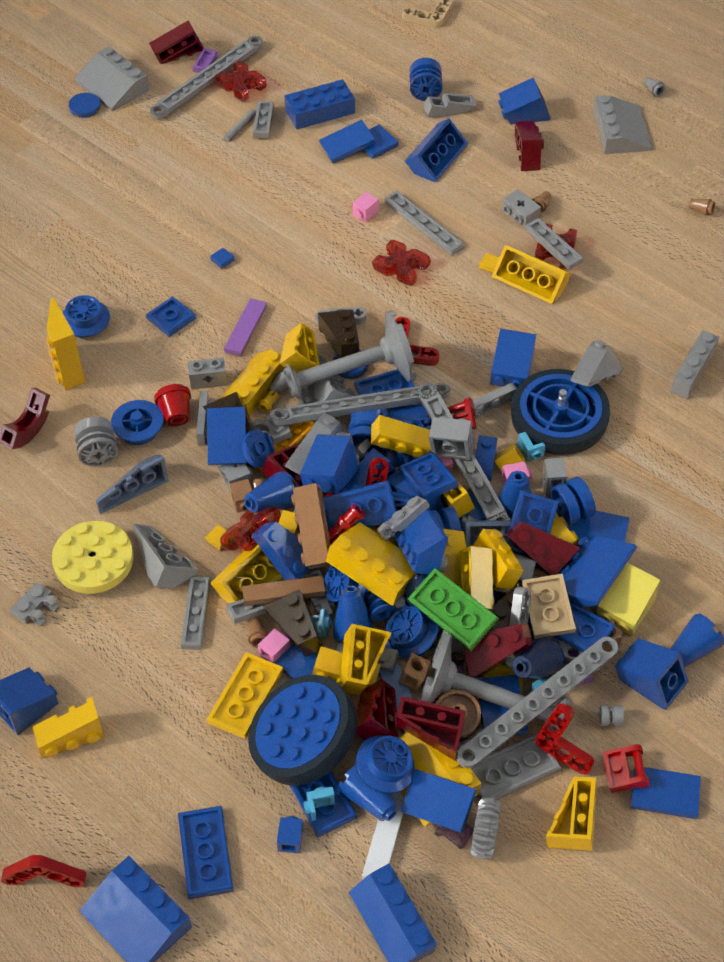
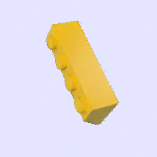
(531, 274)
(256, 378)
(247, 569)

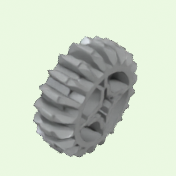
(486, 828)

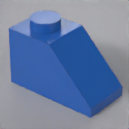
(486, 454)

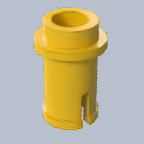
(265, 404)

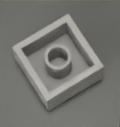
(451, 438)

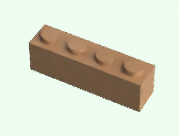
(312, 525)

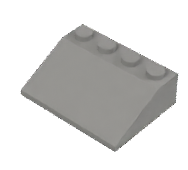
(112, 79)
(620, 126)

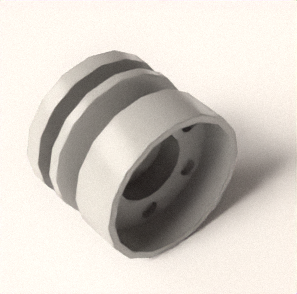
(95, 441)

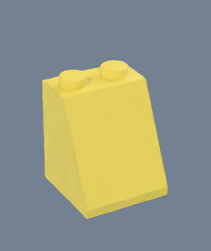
(629, 598)

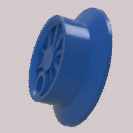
(86, 316)
(137, 421)
(336, 581)
(411, 631)
(385, 763)

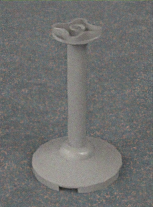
(393, 348)
(447, 677)

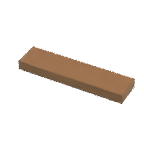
(272, 591)

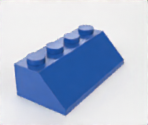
(436, 151)
(423, 543)
(392, 917)

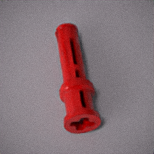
(346, 522)

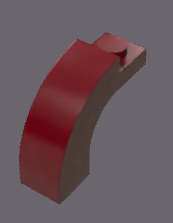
(29, 423)

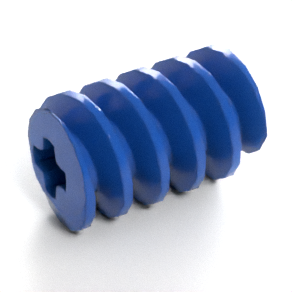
(378, 608)

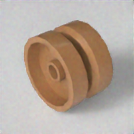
(466, 702)

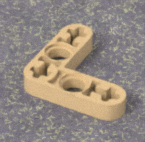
(413, 14)

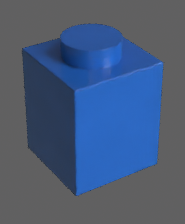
(290, 834)

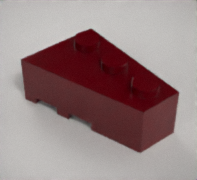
(176, 43)
(529, 143)
(277, 461)
(547, 550)
(496, 648)
(377, 711)
(432, 724)

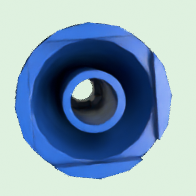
(272, 493)
(509, 494)
(350, 611)
(697, 639)
(374, 802)

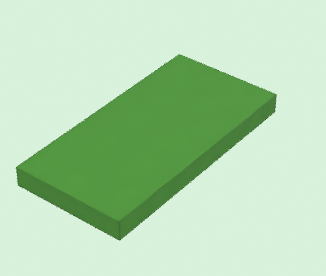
(453, 609)

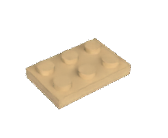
(549, 606)

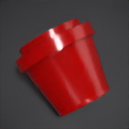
(174, 404)

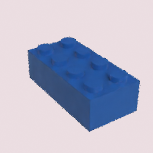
(319, 104)

